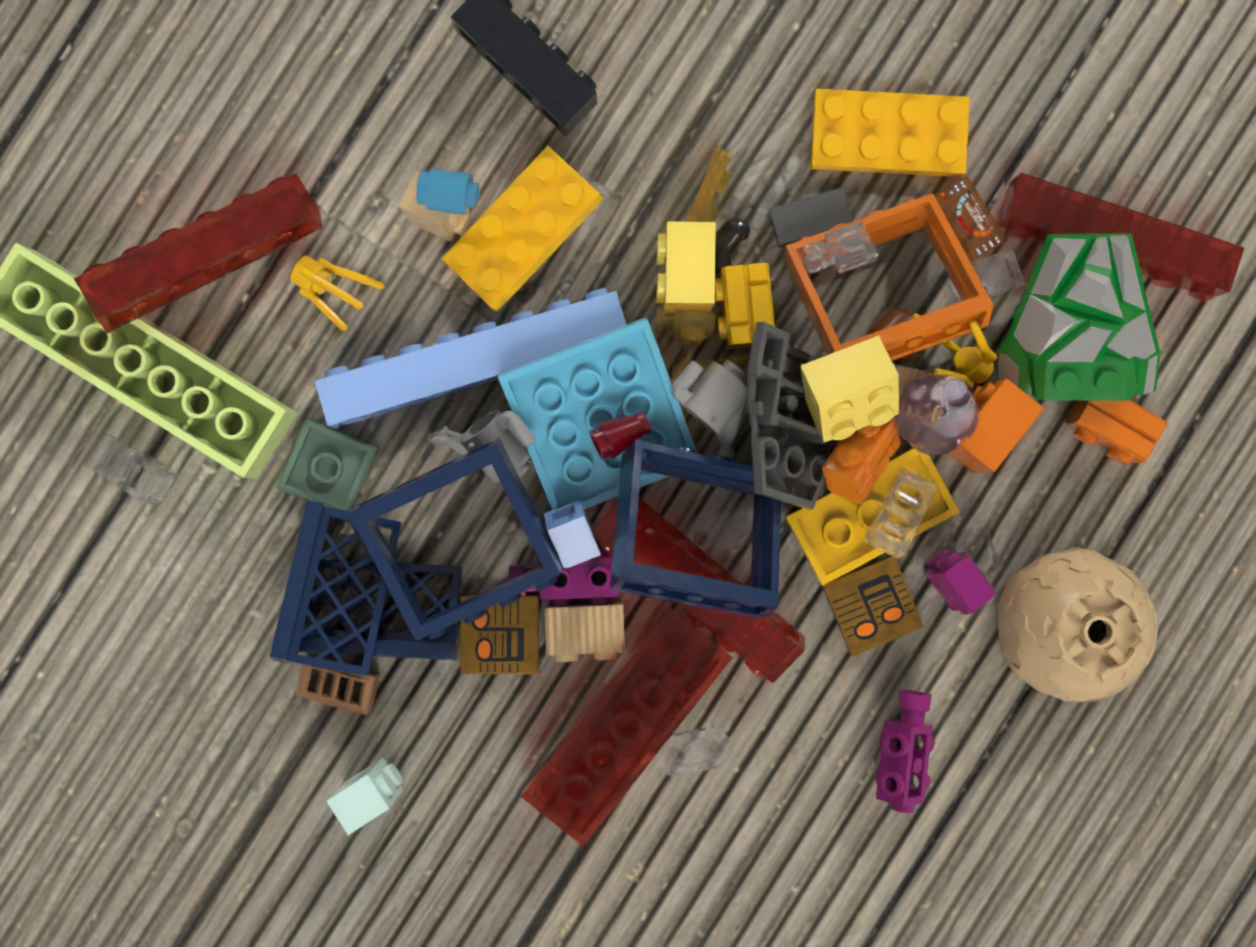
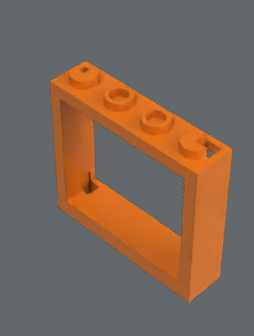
(923, 330)

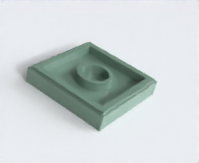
(327, 466)

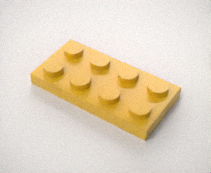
(889, 132)
(522, 228)
(836, 527)

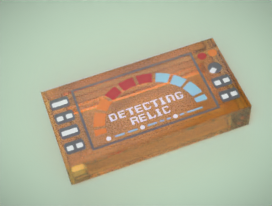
(970, 219)

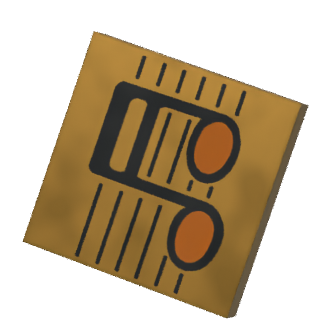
(872, 605)
(502, 639)

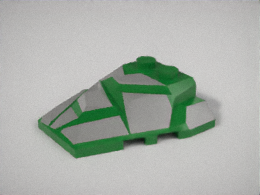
(1082, 323)

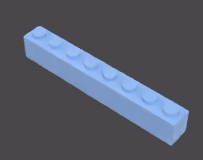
(463, 361)

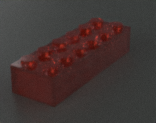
(625, 725)

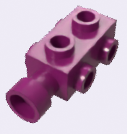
(578, 582)
(903, 757)

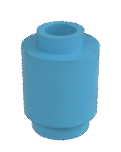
(447, 191)

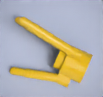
(315, 278)
(971, 363)

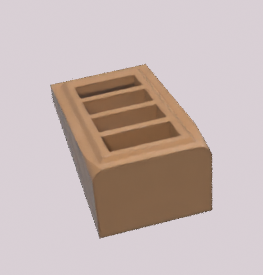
(363, 705)

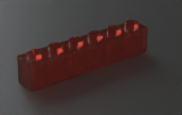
(1163, 249)
(199, 252)
(764, 643)

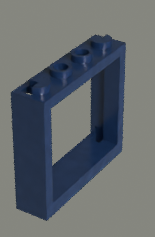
(687, 588)
(473, 608)

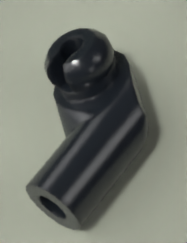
(726, 237)

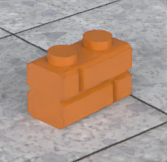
(1118, 426)
(860, 460)

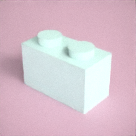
(366, 795)

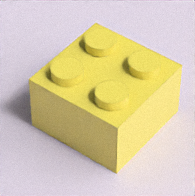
(689, 267)
(851, 389)

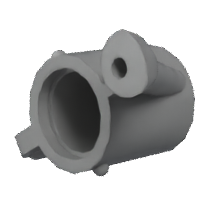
(714, 400)
(495, 425)

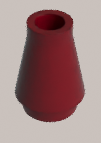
(616, 435)

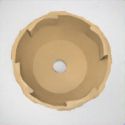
(1048, 617)

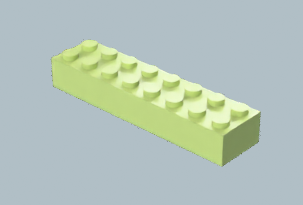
(142, 366)

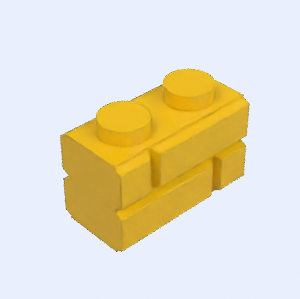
(745, 300)

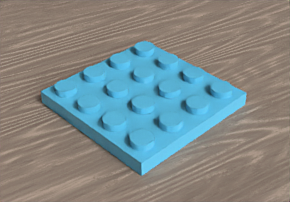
(590, 384)

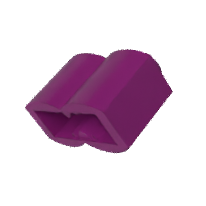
(958, 581)

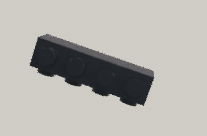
(527, 61)

